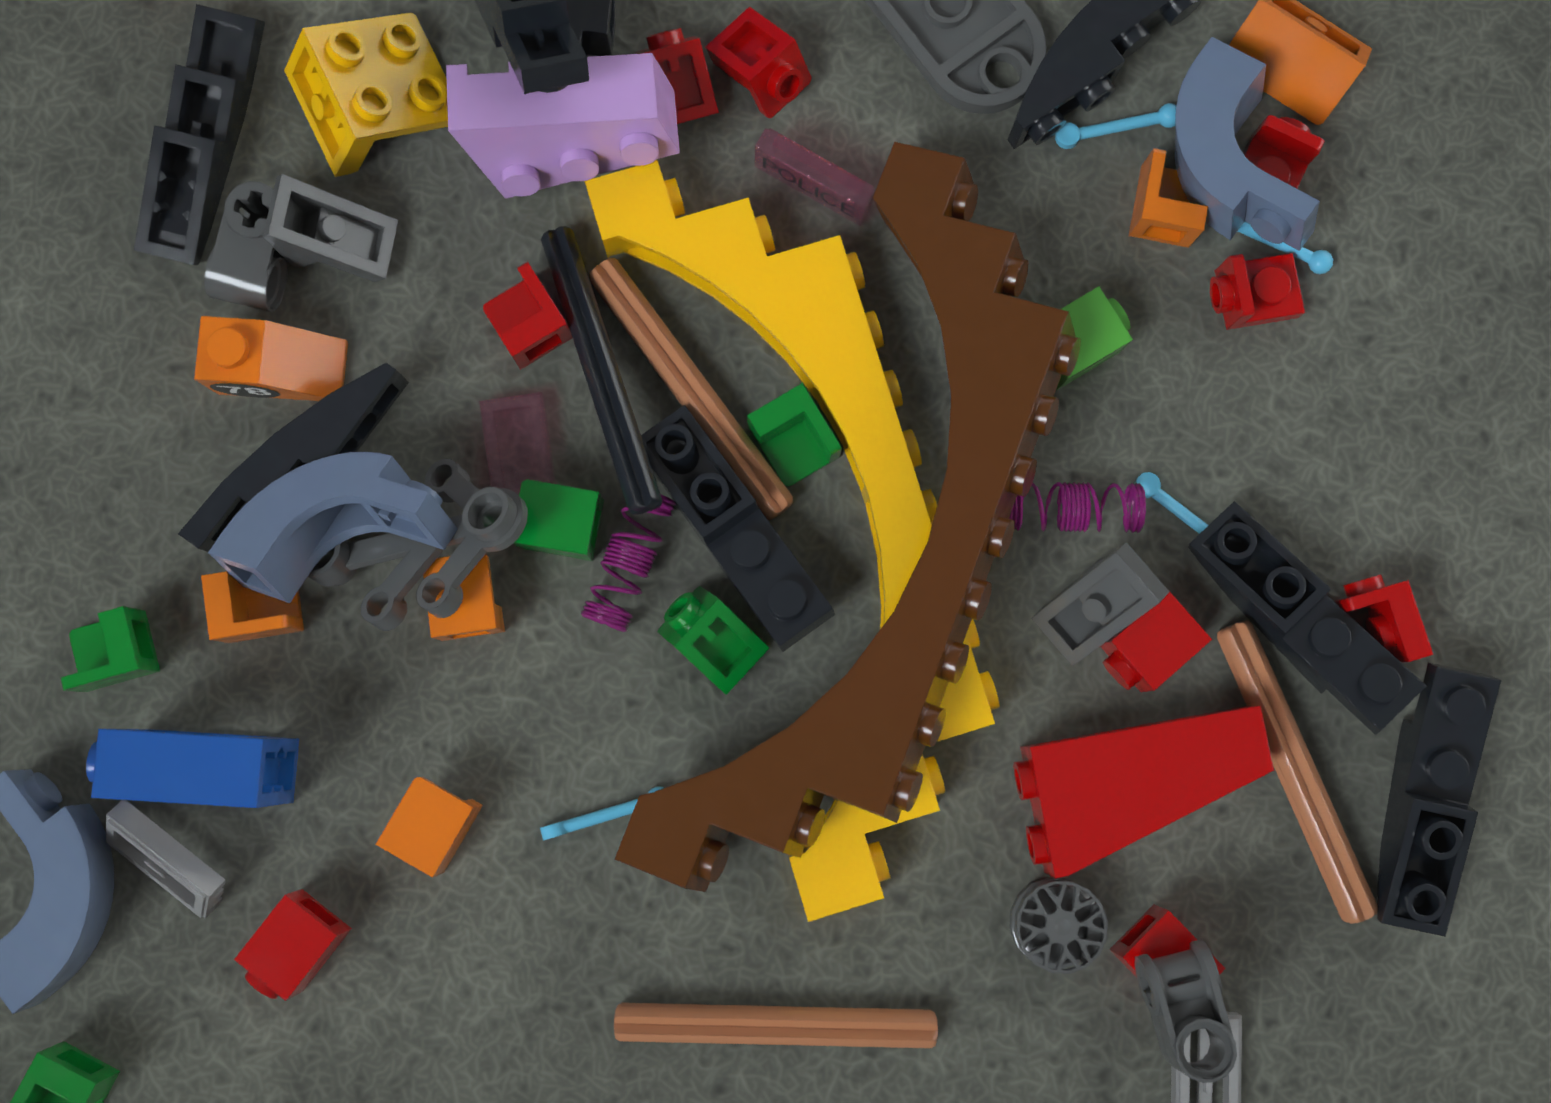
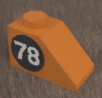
(268, 359)

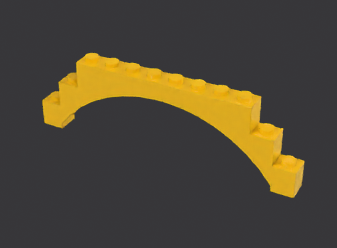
(814, 319)

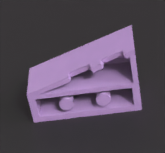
(564, 135)

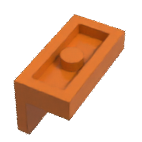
(1304, 55)

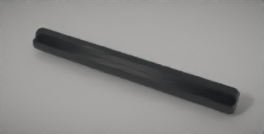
(601, 371)

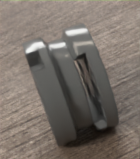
(1058, 925)

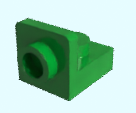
(711, 638)

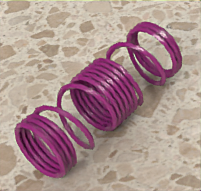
(1077, 507)
(629, 557)

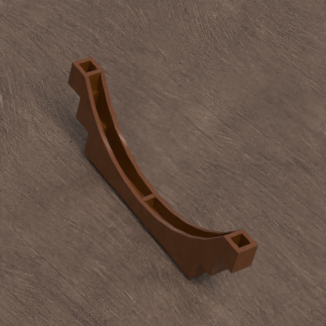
(875, 722)

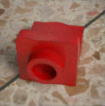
(761, 60)
(687, 72)
(1283, 148)
(1256, 290)
(1393, 616)

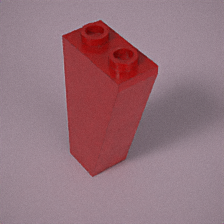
(1131, 781)

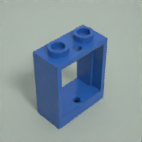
(193, 767)

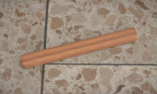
(690, 386)
(1298, 774)
(775, 1025)

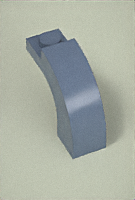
(1213, 171)
(317, 507)
(69, 889)

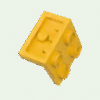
(366, 85)

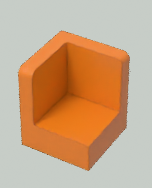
(1162, 207)
(477, 612)
(244, 614)
(428, 826)

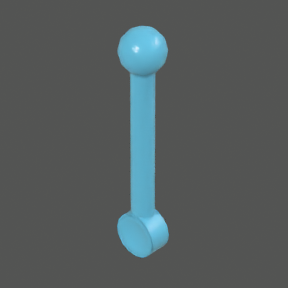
(1070, 134)
(1318, 261)
(1153, 489)
(590, 819)

